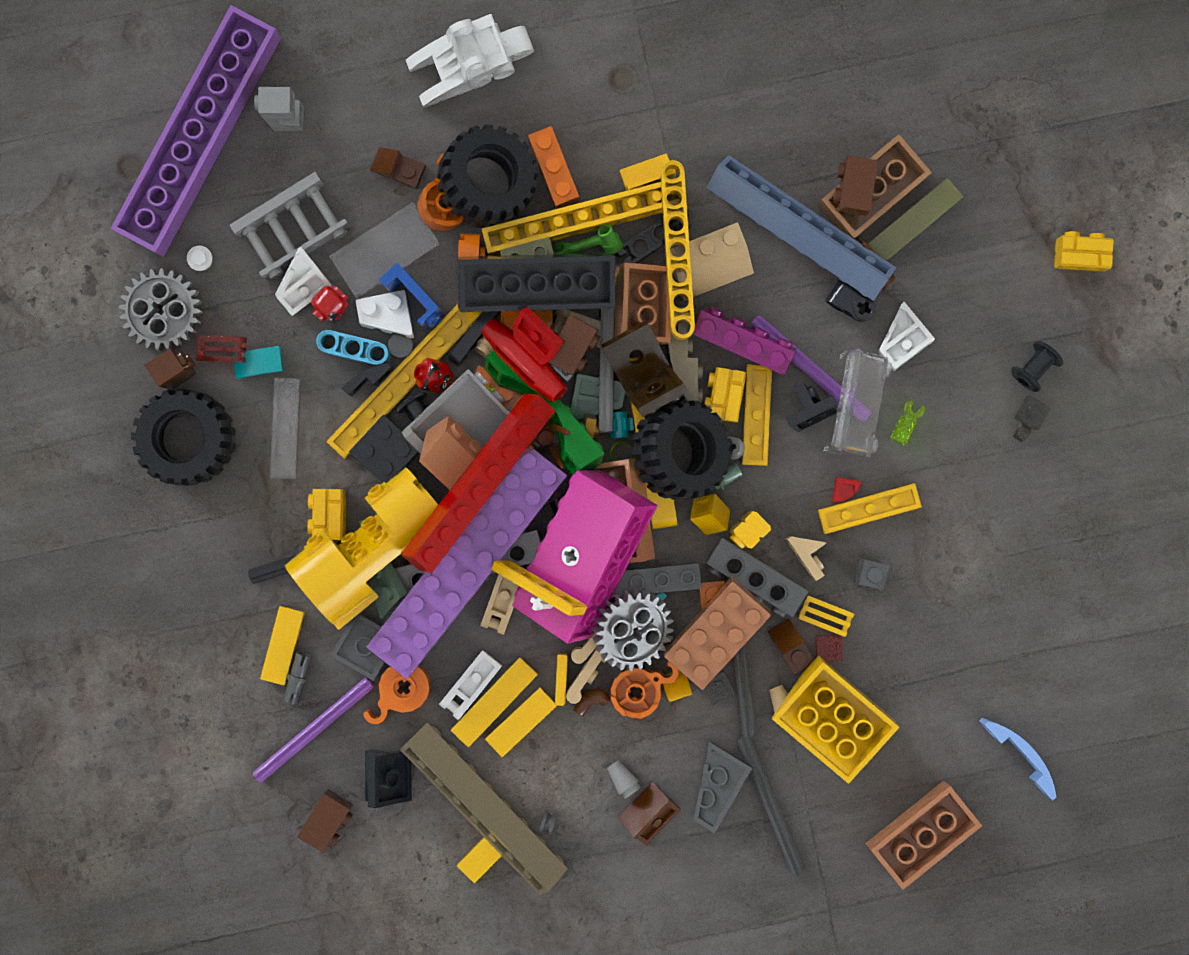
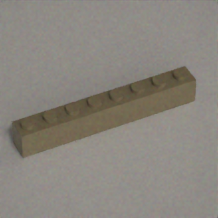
(484, 809)

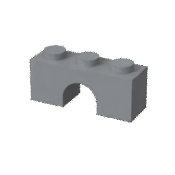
(280, 108)

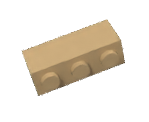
(716, 259)

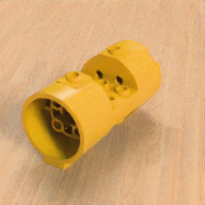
(338, 574)

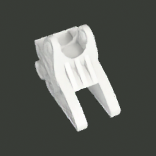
(470, 57)

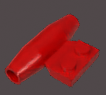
(528, 351)

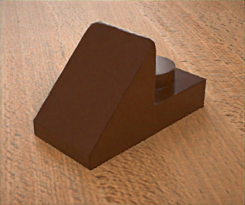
(398, 167)
(791, 646)

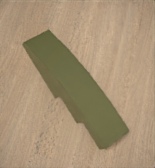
(916, 219)

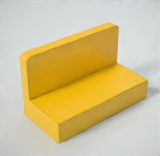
(645, 173)

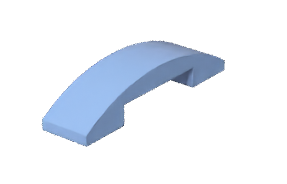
(1041, 776)

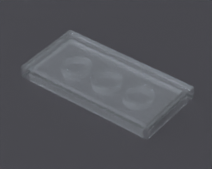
(397, 239)

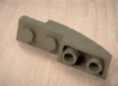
(686, 368)

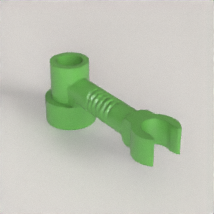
(606, 238)

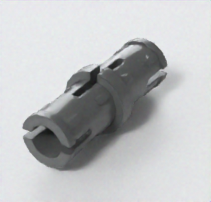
(297, 678)

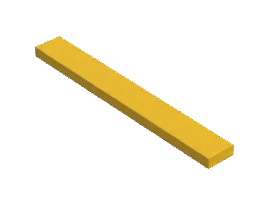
(401, 380)

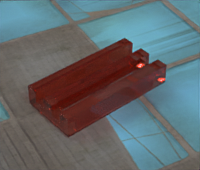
(239, 350)

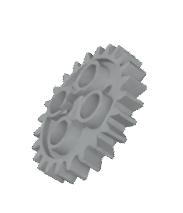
(146, 292)
(632, 629)

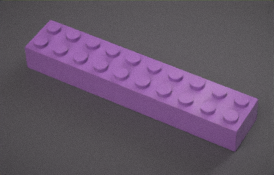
(197, 131)
(444, 593)

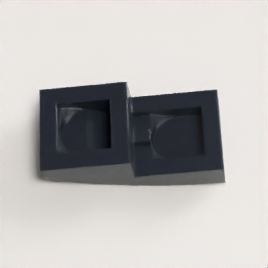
(373, 374)

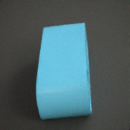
(342, 343)

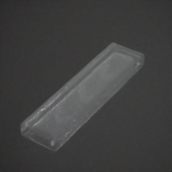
(285, 428)

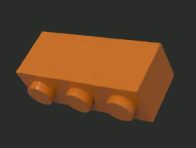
(553, 168)

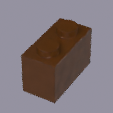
(856, 185)
(171, 368)
(325, 821)

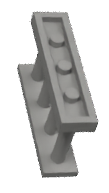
(289, 201)

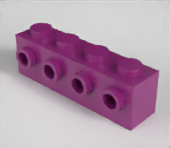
(743, 340)

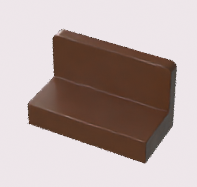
(649, 814)

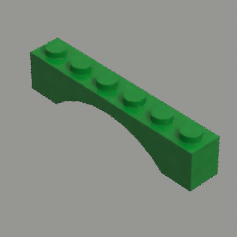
(578, 449)

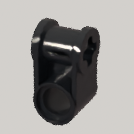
(847, 298)

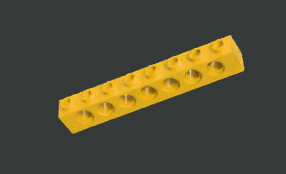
(578, 218)

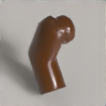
(589, 698)

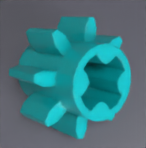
(621, 425)

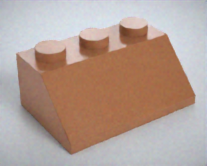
(448, 451)

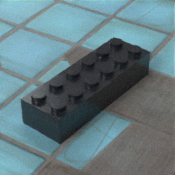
(536, 282)

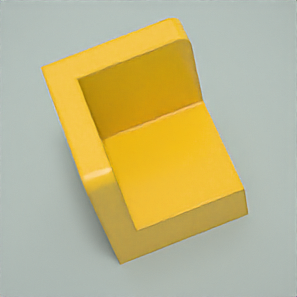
(710, 514)

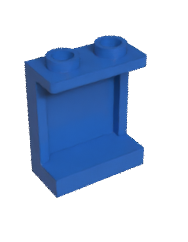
(396, 277)

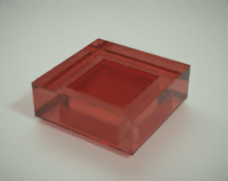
(829, 647)

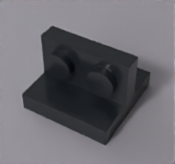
(814, 408)
(387, 778)

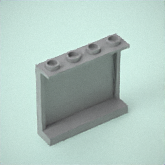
(466, 403)

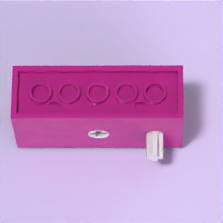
(586, 551)

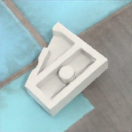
(300, 283)
(386, 312)
(905, 338)

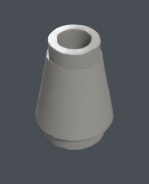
(623, 779)

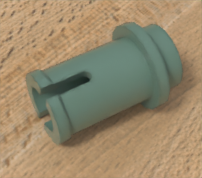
(732, 475)

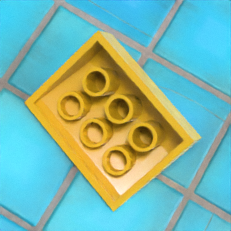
(834, 719)

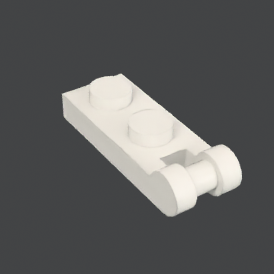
(471, 684)

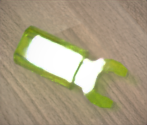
(907, 424)

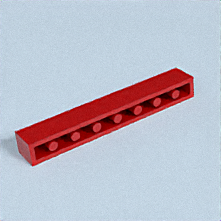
(477, 483)

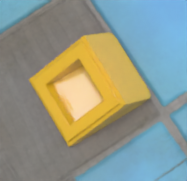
(679, 688)

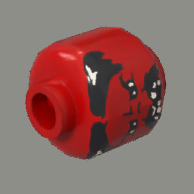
(329, 304)
(433, 375)

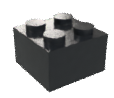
(384, 450)

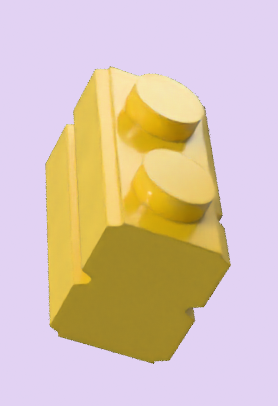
(1083, 253)
(726, 393)
(328, 512)
(749, 530)

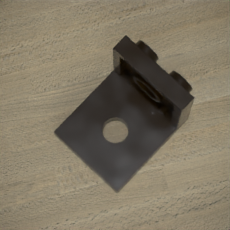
(648, 380)

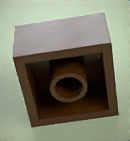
(577, 339)

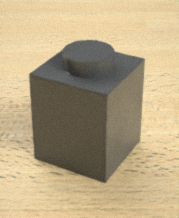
(871, 574)

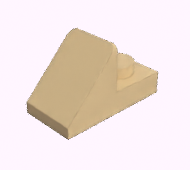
(803, 549)

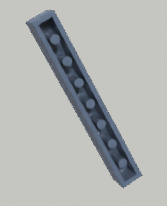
(800, 227)

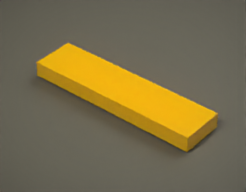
(756, 415)
(869, 508)
(539, 587)
(494, 702)

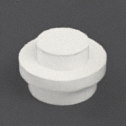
(199, 258)

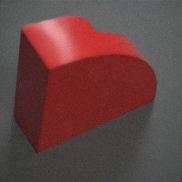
(844, 489)

